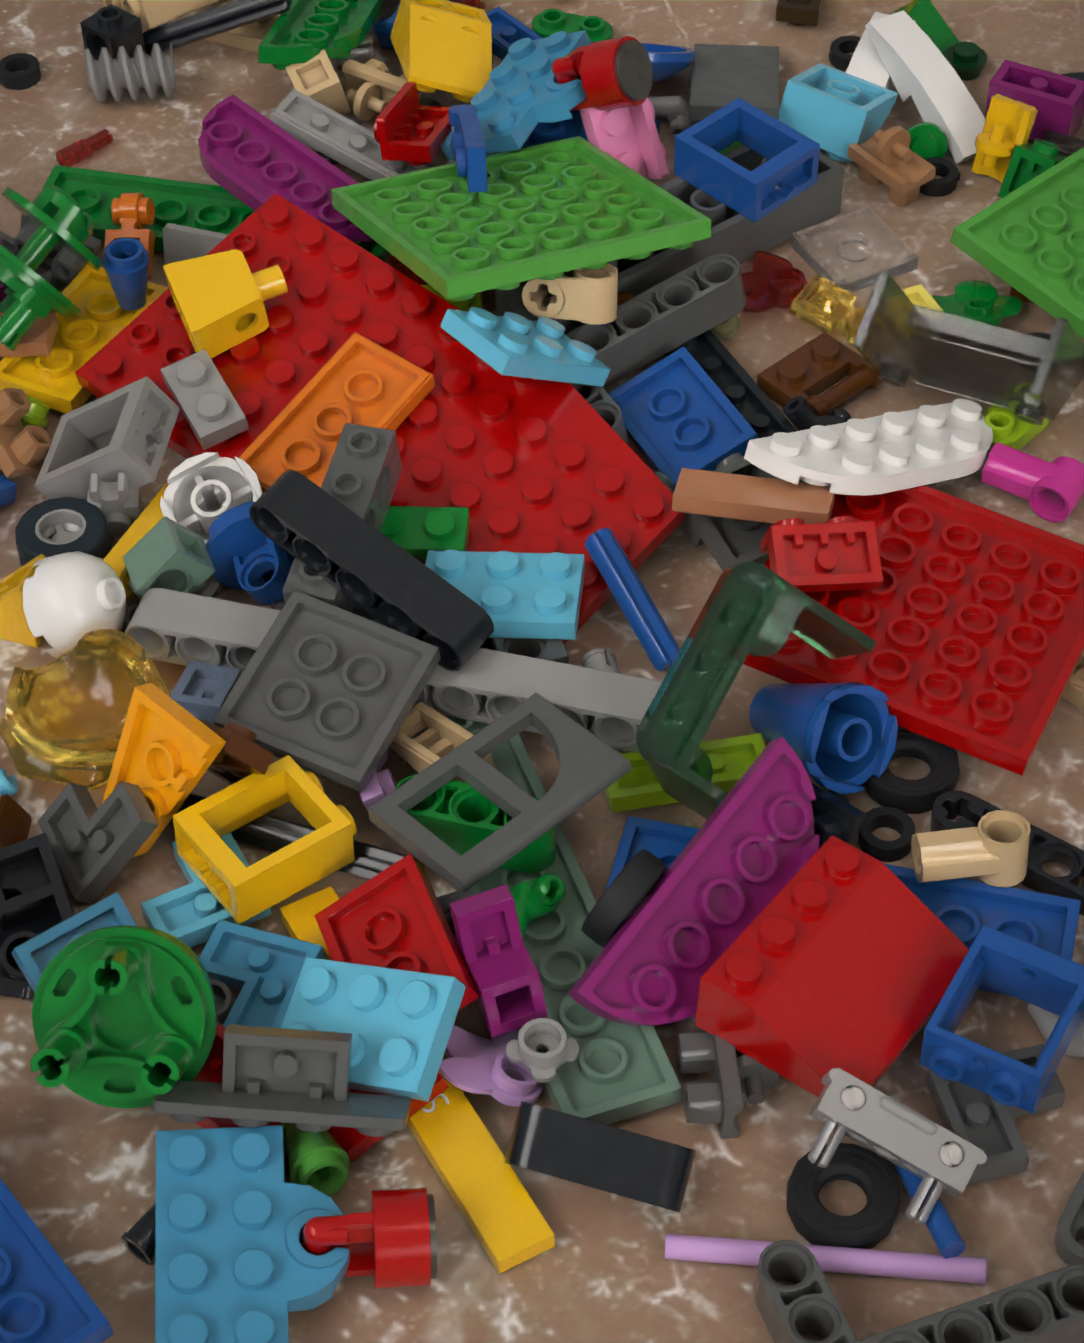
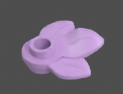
(483, 1068)

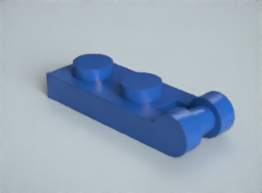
(468, 147)

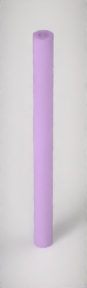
(832, 1259)

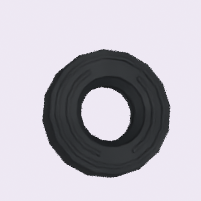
(919, 794)
(623, 897)
(853, 1231)

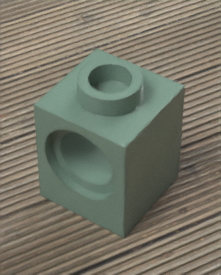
(168, 559)

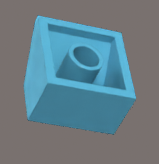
(835, 108)

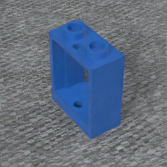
(752, 193)
(1003, 965)

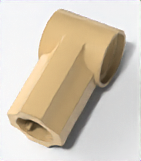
(991, 851)

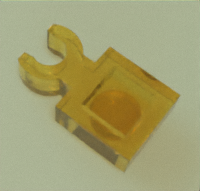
(828, 308)

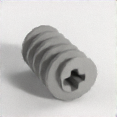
(131, 73)

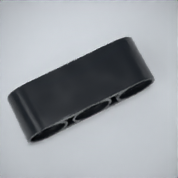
(600, 1156)

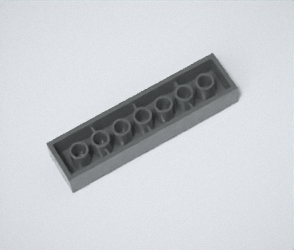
(729, 232)

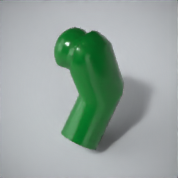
(537, 898)

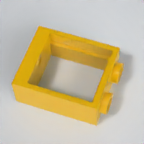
(281, 874)

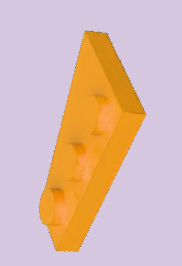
(162, 753)

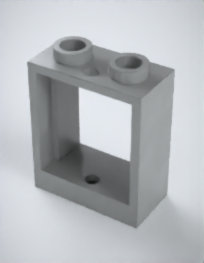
(116, 420)

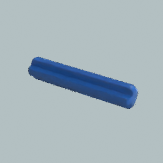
(632, 598)

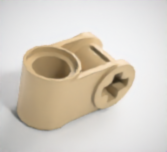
(576, 296)

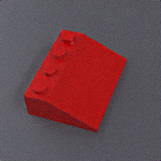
(831, 972)

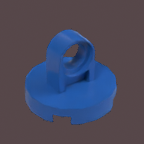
(246, 555)

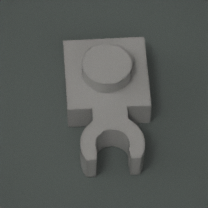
(116, 502)

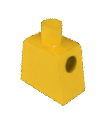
(222, 298)

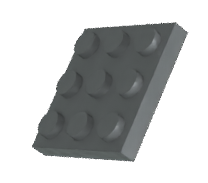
(329, 689)

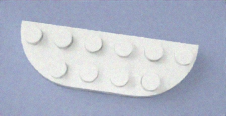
(880, 451)

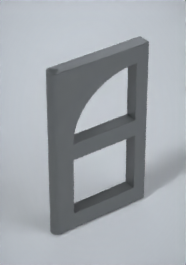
(585, 771)

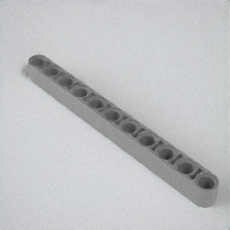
(227, 633)

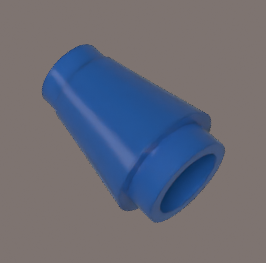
(127, 271)

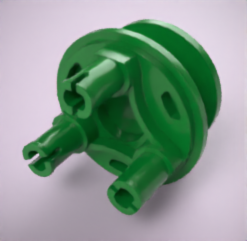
(28, 294)
(123, 1016)

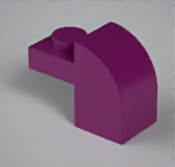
(498, 960)

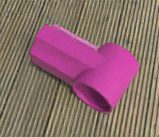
(1049, 487)

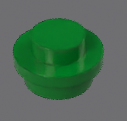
(928, 140)

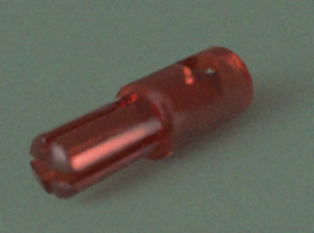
(83, 148)

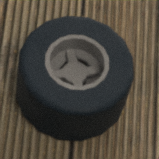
(62, 527)

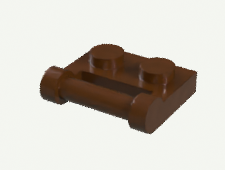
(816, 369)

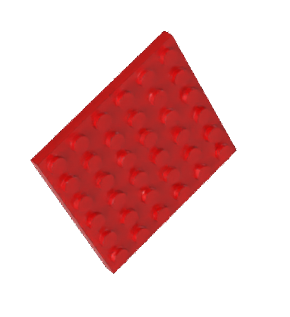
(967, 626)

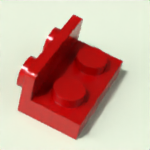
(825, 555)

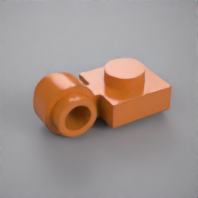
(133, 213)

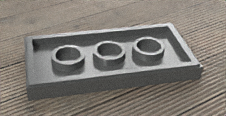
(731, 73)

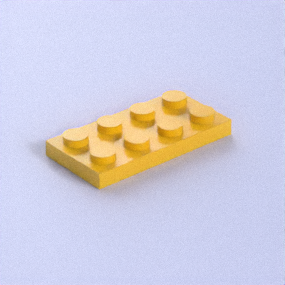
(76, 341)

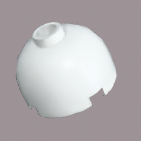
(207, 488)
(72, 597)

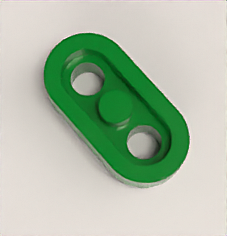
(555, 20)

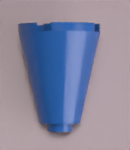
(835, 734)

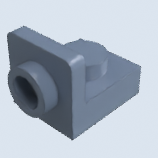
(204, 688)

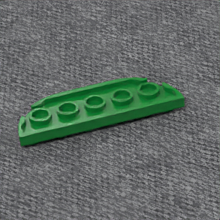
(318, 26)

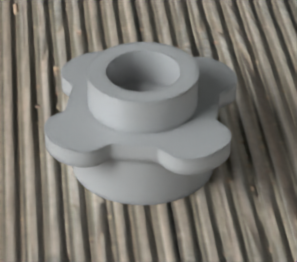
(542, 1035)

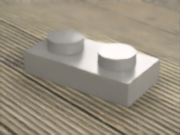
(204, 399)

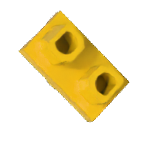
(1005, 126)

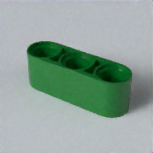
(466, 817)

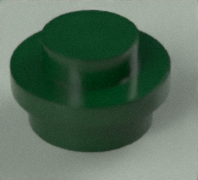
(966, 59)

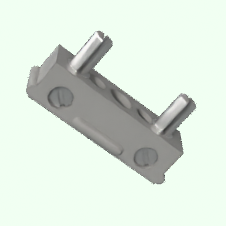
(895, 1134)

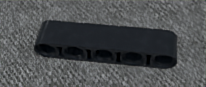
(370, 568)

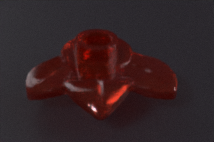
(771, 283)

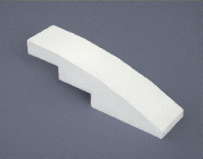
(930, 80)

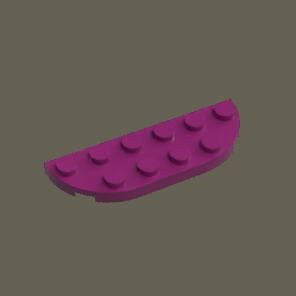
(260, 159)
(706, 896)

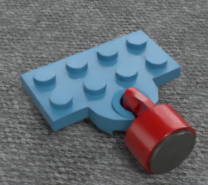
(553, 76)
(250, 1248)

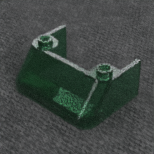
(744, 615)

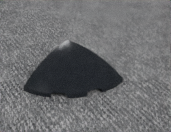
(30, 903)

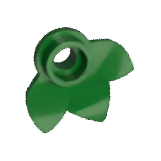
(979, 302)

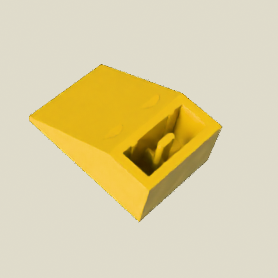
(443, 46)

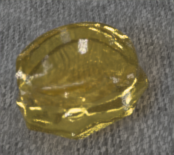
(71, 712)

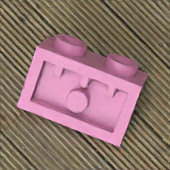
(628, 137)

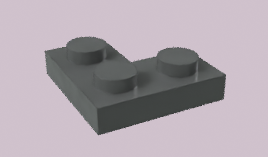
(93, 841)
(988, 1123)

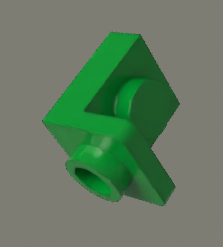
(1029, 162)

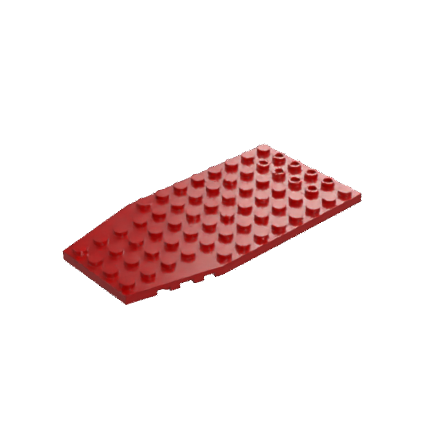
(509, 448)

